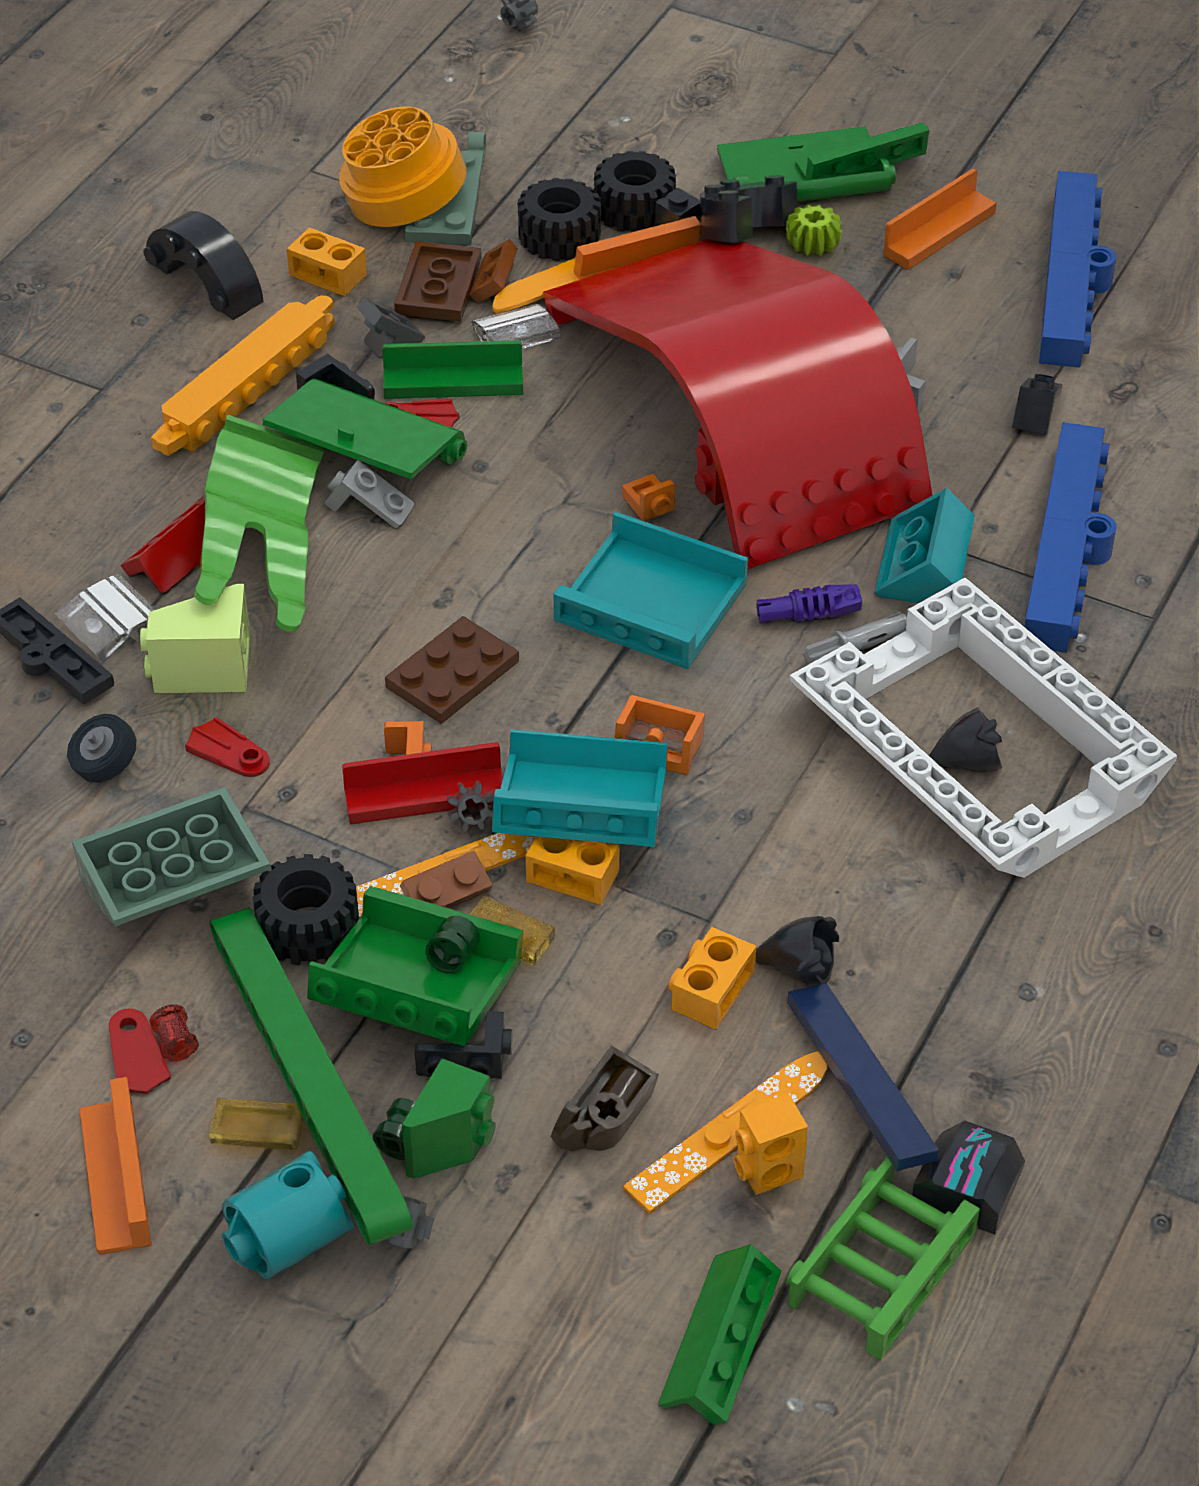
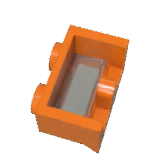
(664, 723)

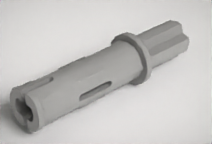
(861, 637)

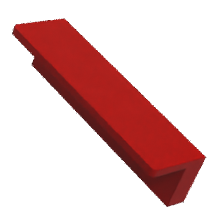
(172, 550)
(418, 781)

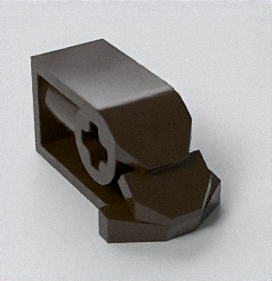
(605, 1103)

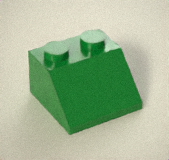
(448, 1120)

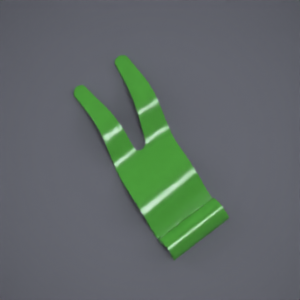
(261, 484)

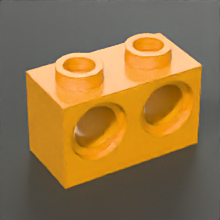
(326, 261)
(573, 867)
(712, 977)
(771, 1144)

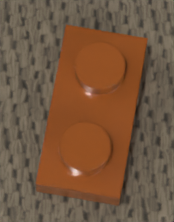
(494, 271)
(449, 882)

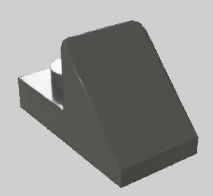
(386, 327)

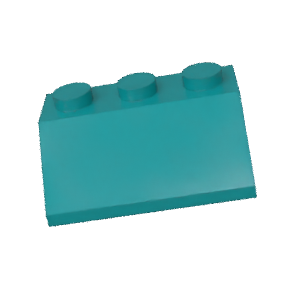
(925, 549)

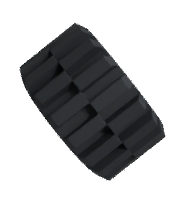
(630, 187)
(558, 218)
(300, 885)

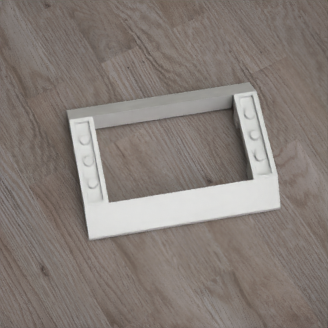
(1124, 753)

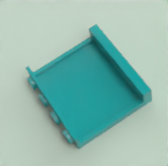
(653, 591)
(581, 788)

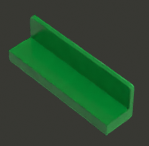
(863, 154)
(452, 369)
(722, 1333)

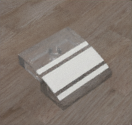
(528, 324)
(106, 615)

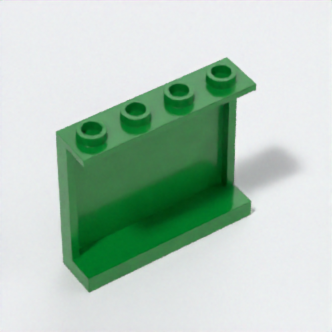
(387, 976)

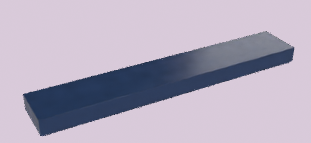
(863, 1077)

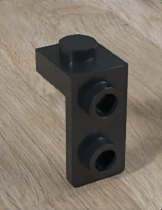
(335, 373)
(1036, 403)
(480, 1058)

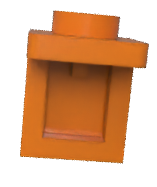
(650, 496)
(405, 737)

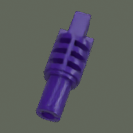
(811, 603)

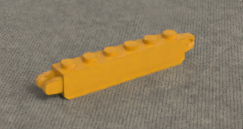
(243, 375)

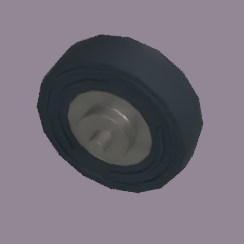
(101, 748)

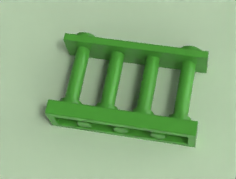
(905, 1292)

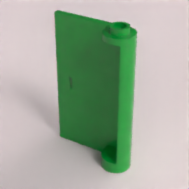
(776, 156)
(366, 429)

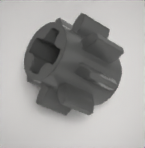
(519, 13)
(460, 805)
(421, 1225)

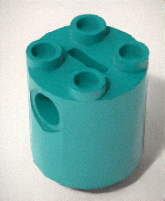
(285, 1217)

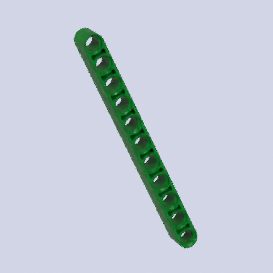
(311, 1078)

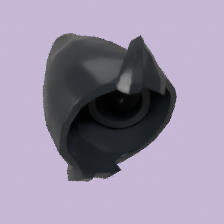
(969, 744)
(802, 949)

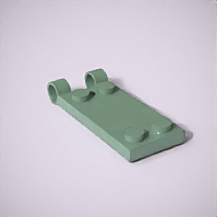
(456, 219)

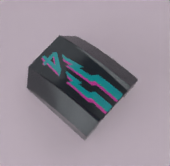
(972, 1167)

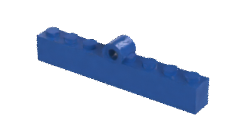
(1074, 270)
(1070, 536)

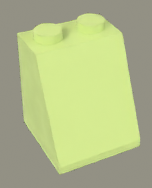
(199, 645)

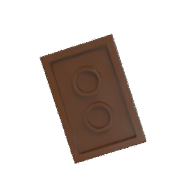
(438, 281)
(452, 669)

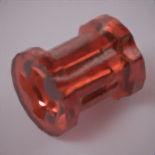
(175, 1037)

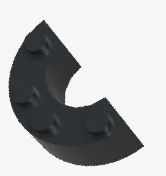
(734, 208)
(213, 255)

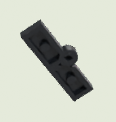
(52, 652)

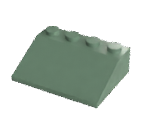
(168, 857)

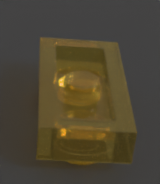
(536, 934)
(256, 1124)

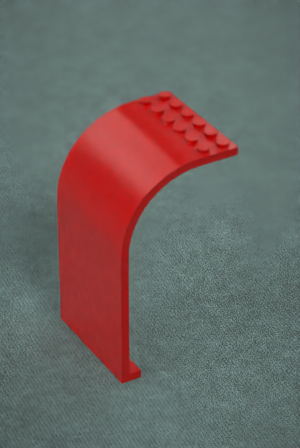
(785, 379)

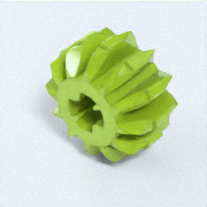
(813, 230)

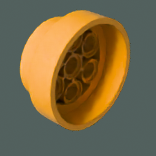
(400, 167)

